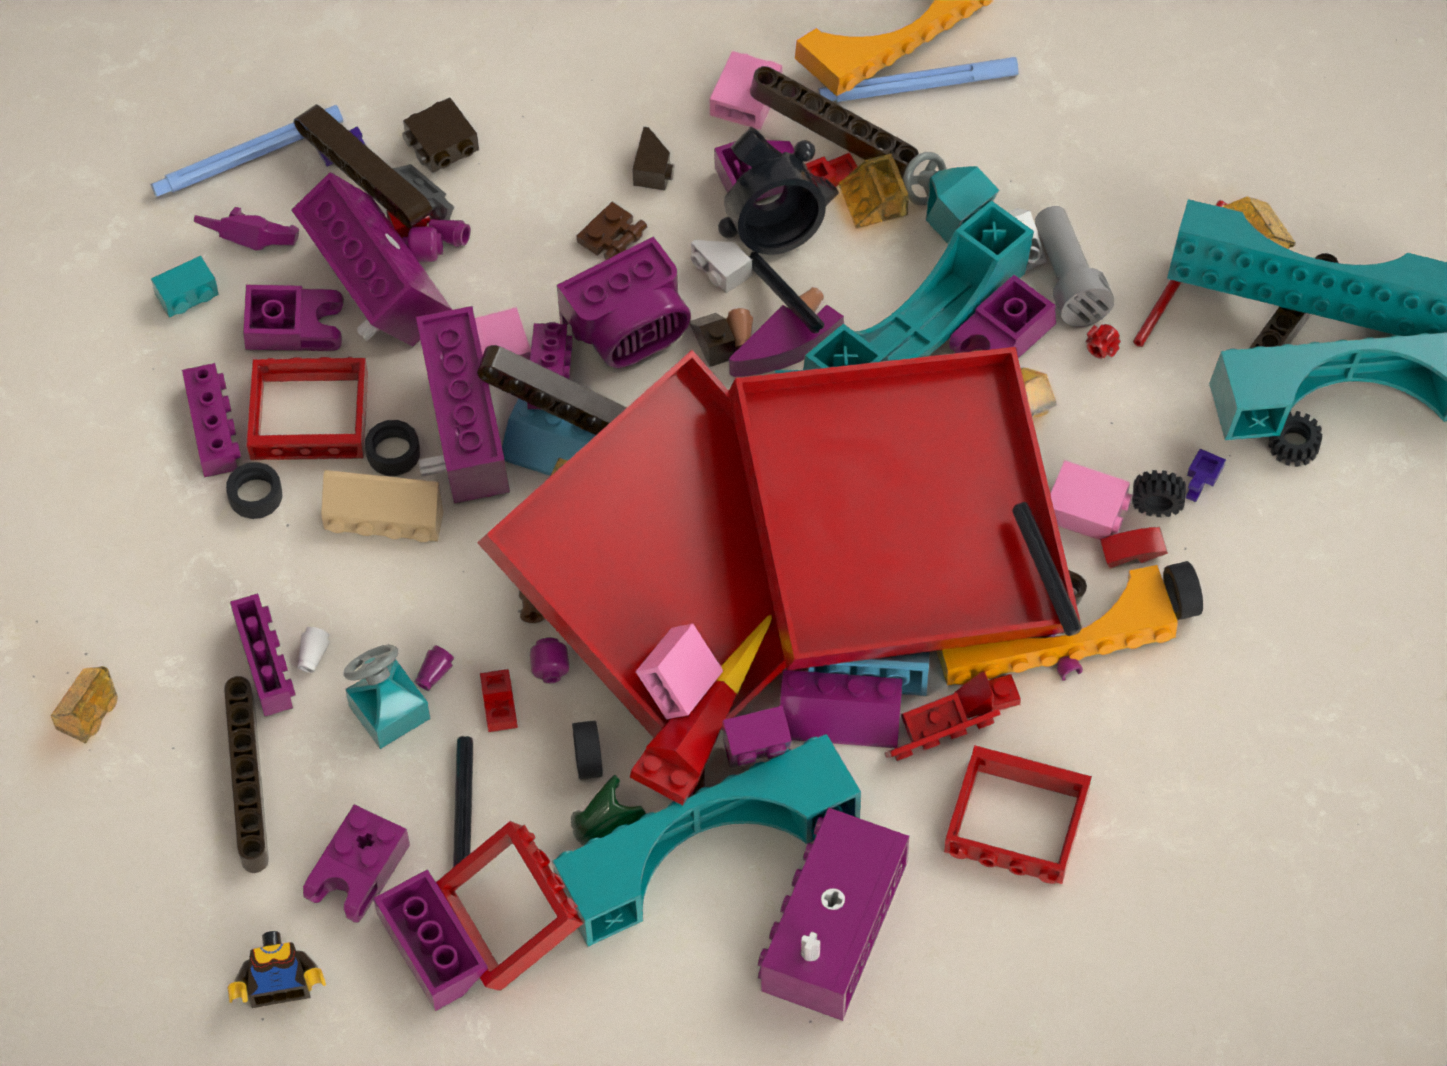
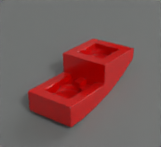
(833, 170)
(1134, 544)
(498, 700)

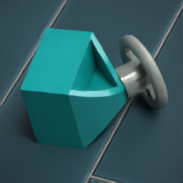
(951, 193)
(385, 696)

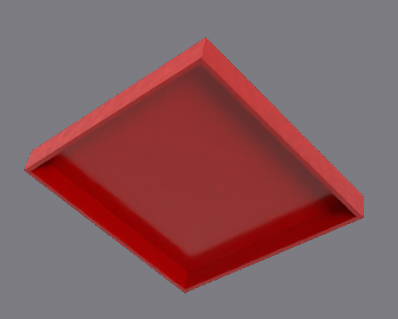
(894, 504)
(647, 538)

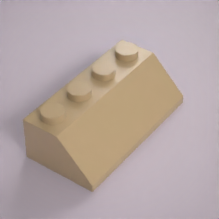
(381, 506)

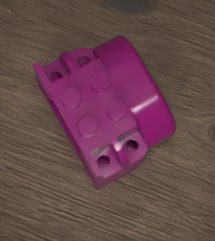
(626, 305)

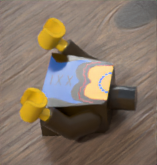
(275, 974)

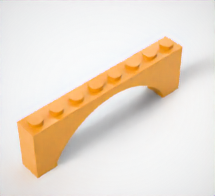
(848, 60)
(1136, 619)

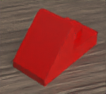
(985, 695)

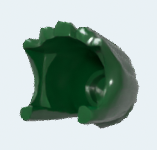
(603, 814)

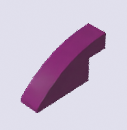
(781, 342)

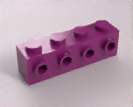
(551, 349)
(210, 419)
(261, 654)

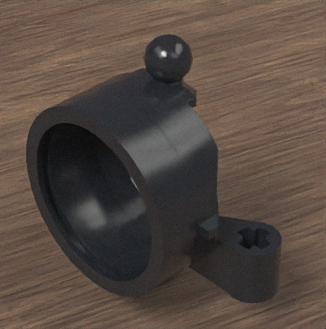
(791, 217)

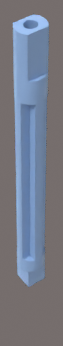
(927, 79)
(233, 157)

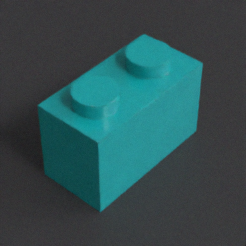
(185, 286)

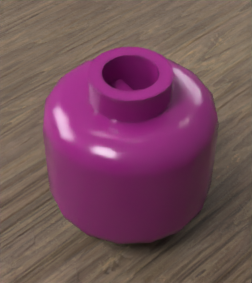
(425, 243)
(549, 660)

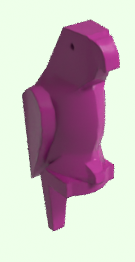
(250, 230)

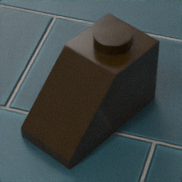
(652, 162)
(714, 338)

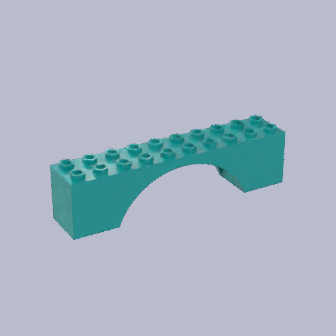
(1228, 255)
(972, 268)
(1262, 384)
(785, 793)

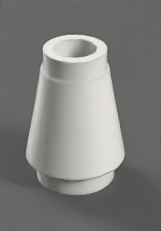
(312, 647)

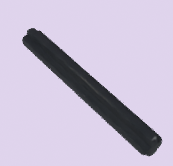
(786, 293)
(1047, 569)
(463, 799)

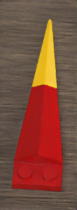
(682, 748)

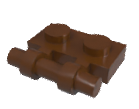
(606, 227)

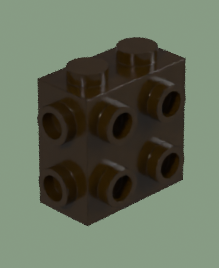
(440, 135)

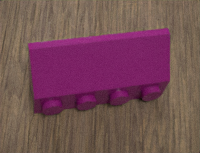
(843, 707)
(430, 939)

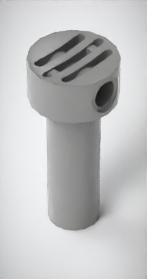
(1081, 291)

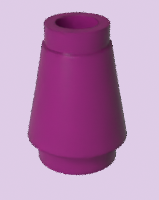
(453, 231)
(434, 667)

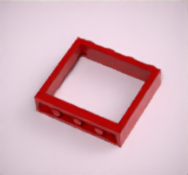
(306, 445)
(1028, 773)
(551, 885)

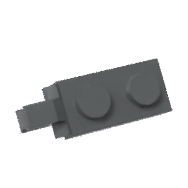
(441, 207)

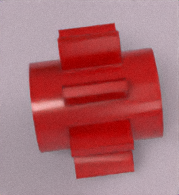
(1103, 341)

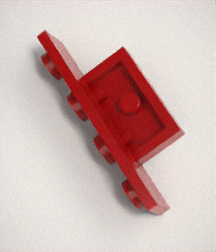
(936, 720)

